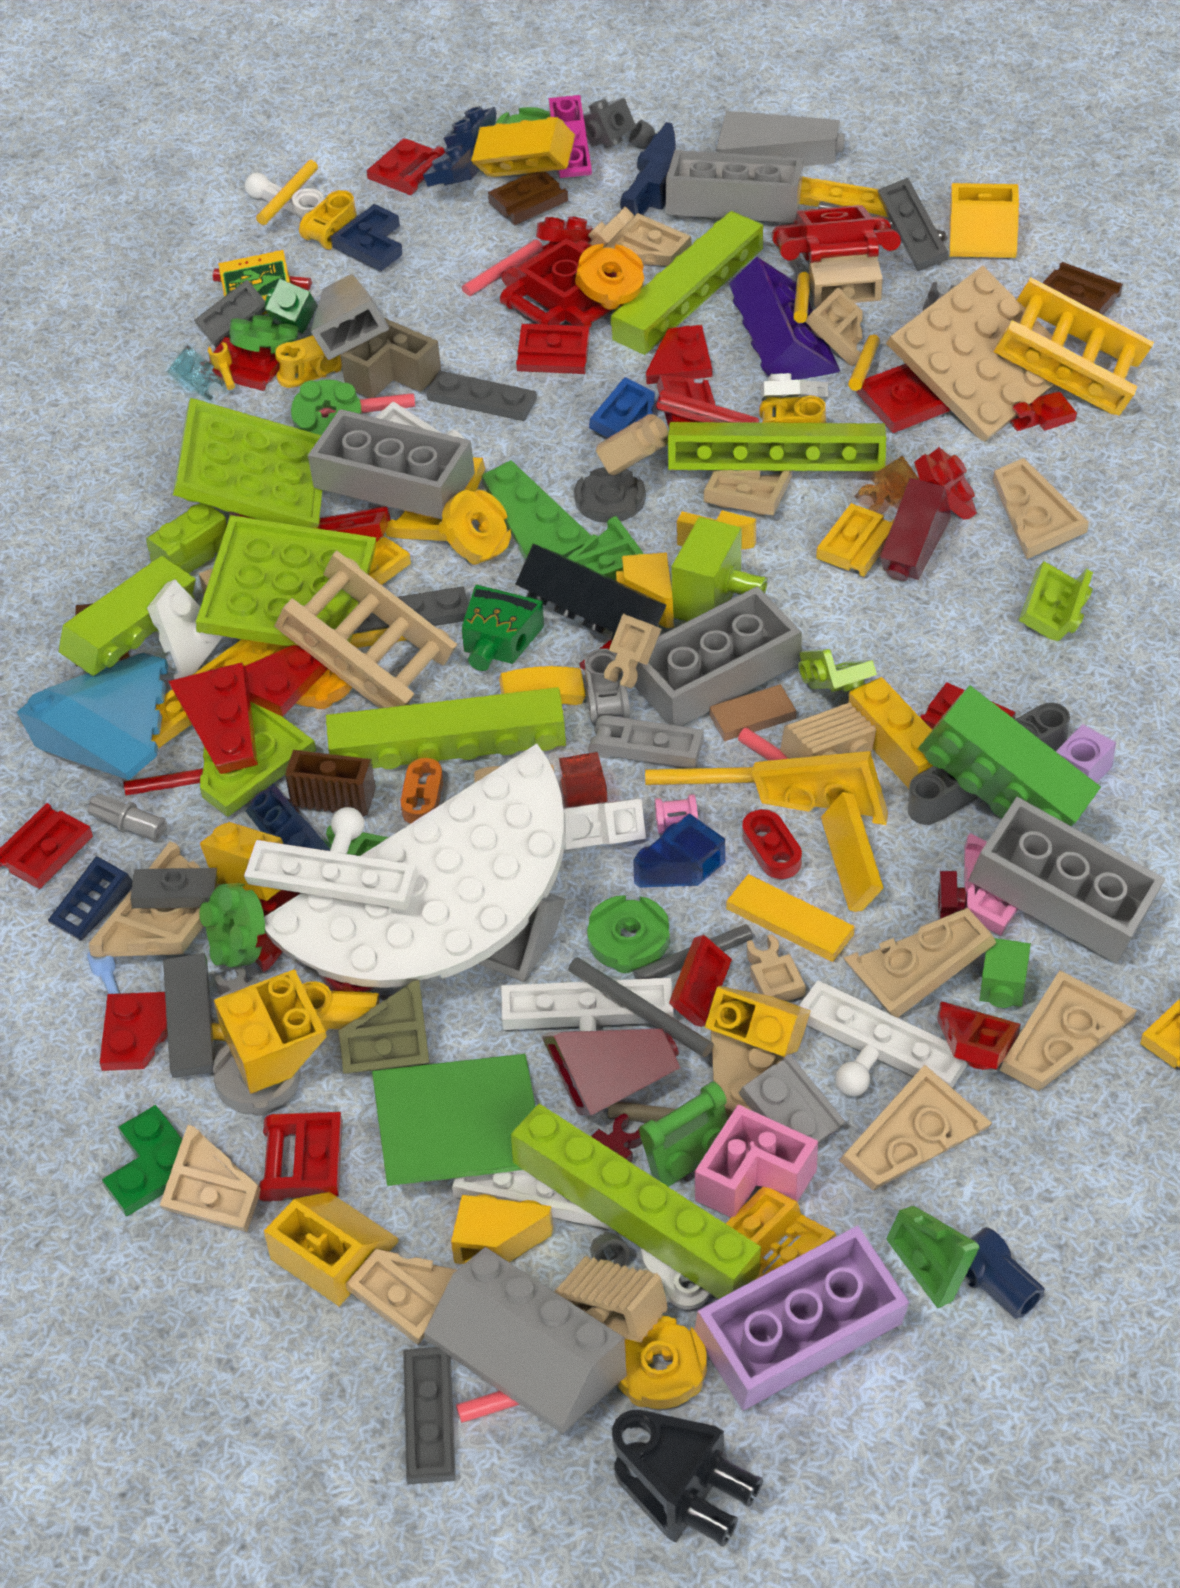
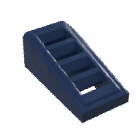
(89, 881)

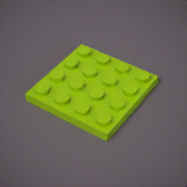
(247, 465)
(267, 566)

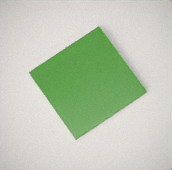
(451, 1117)

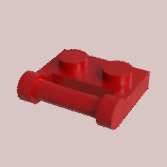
(397, 164)
(315, 1155)

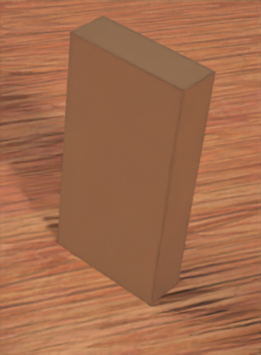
(753, 712)

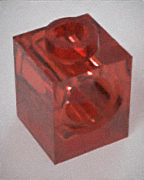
(582, 780)

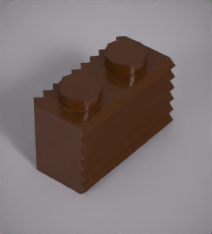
(330, 781)

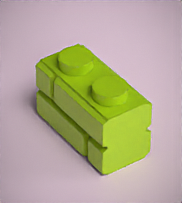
(189, 538)

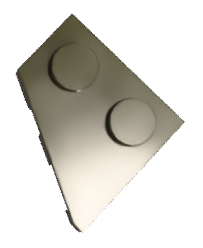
(387, 1034)

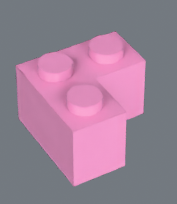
(753, 1154)

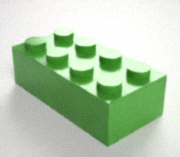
(1005, 761)

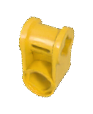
(328, 217)
(305, 359)
(793, 410)

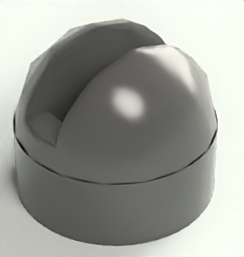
(642, 134)
(617, 1245)

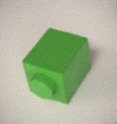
(1005, 973)

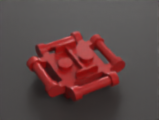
(835, 234)
(551, 282)

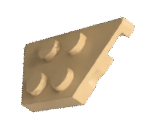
(149, 930)

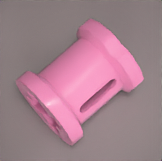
(663, 808)

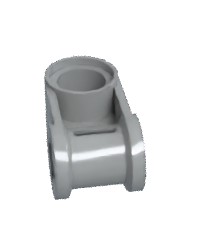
(603, 695)

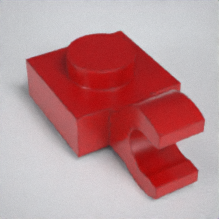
(1047, 411)

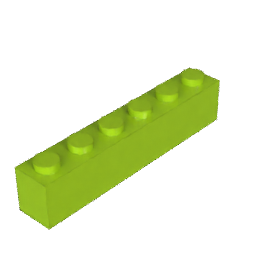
(687, 282)
(776, 446)
(450, 728)
(634, 1203)

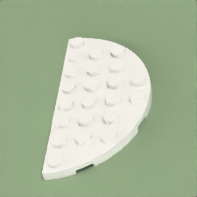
(479, 878)

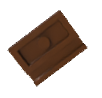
(527, 196)
(1084, 287)

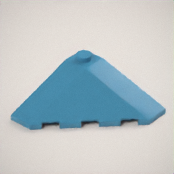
(103, 717)

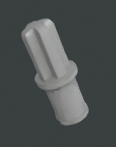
(127, 817)

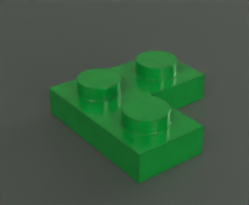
(156, 1150)

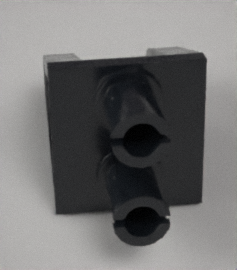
(678, 1473)

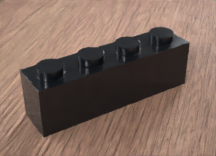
(584, 592)

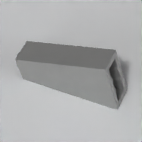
(782, 136)
(346, 317)

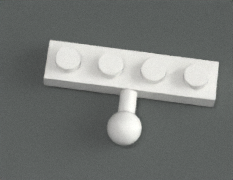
(333, 871)
(577, 1004)
(877, 1037)
(520, 1187)

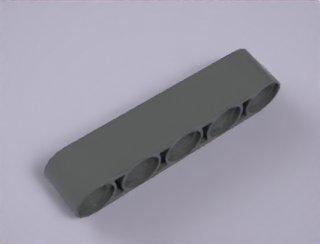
(937, 793)

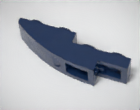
(456, 162)
(650, 183)
(281, 818)

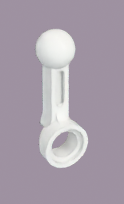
(259, 186)

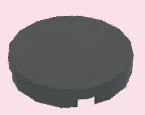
(599, 496)

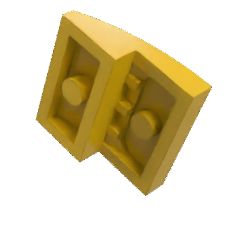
(770, 1218)

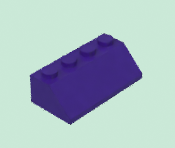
(767, 311)

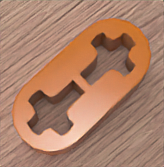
(413, 789)

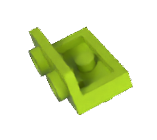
(1055, 601)
(820, 671)

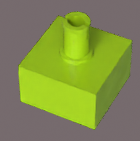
(709, 569)

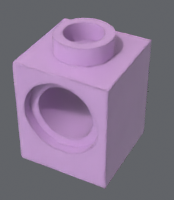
(1089, 752)

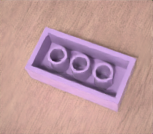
(800, 1317)

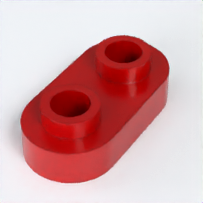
(557, 229)
(774, 846)

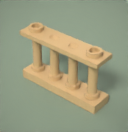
(343, 658)

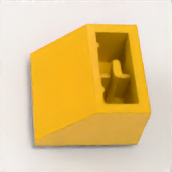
(983, 220)
(270, 1029)
(324, 1242)

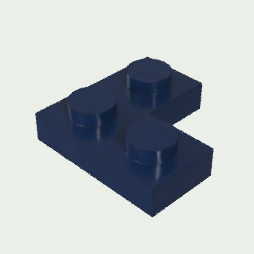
(367, 240)

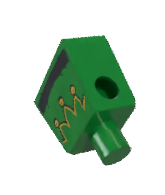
(499, 626)

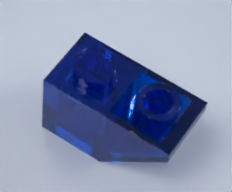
(681, 856)

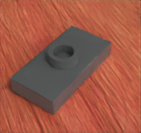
(240, 303)
(172, 887)

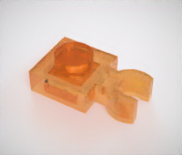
(889, 484)

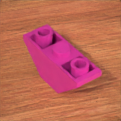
(571, 113)

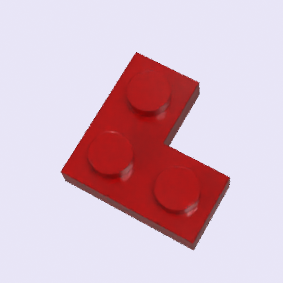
(948, 472)

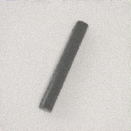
(676, 961)

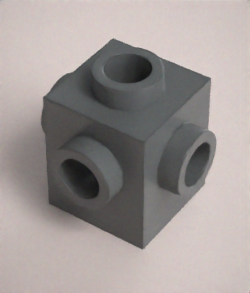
(608, 122)

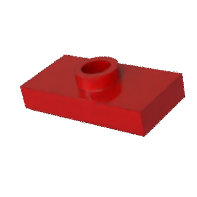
(698, 980)

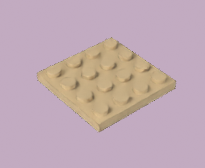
(955, 356)

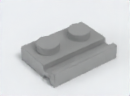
(793, 1100)

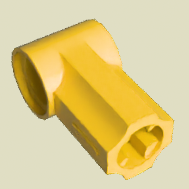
(338, 1007)

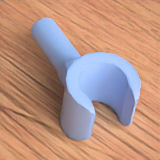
(104, 969)

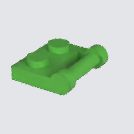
(684, 1136)

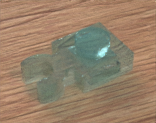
(194, 372)

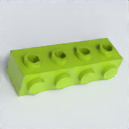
(119, 618)

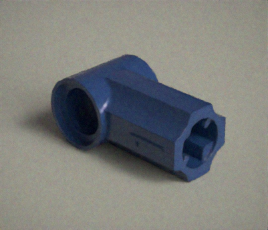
(1002, 1275)

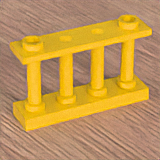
(1064, 367)

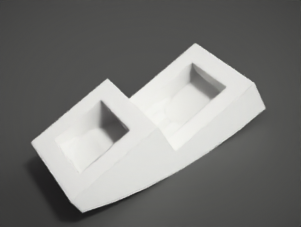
(604, 823)

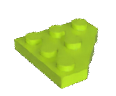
(274, 746)

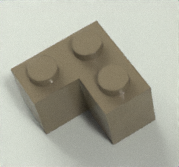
(392, 355)

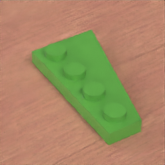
(532, 512)

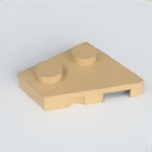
(652, 240)
(838, 324)
(747, 490)
(401, 1290)

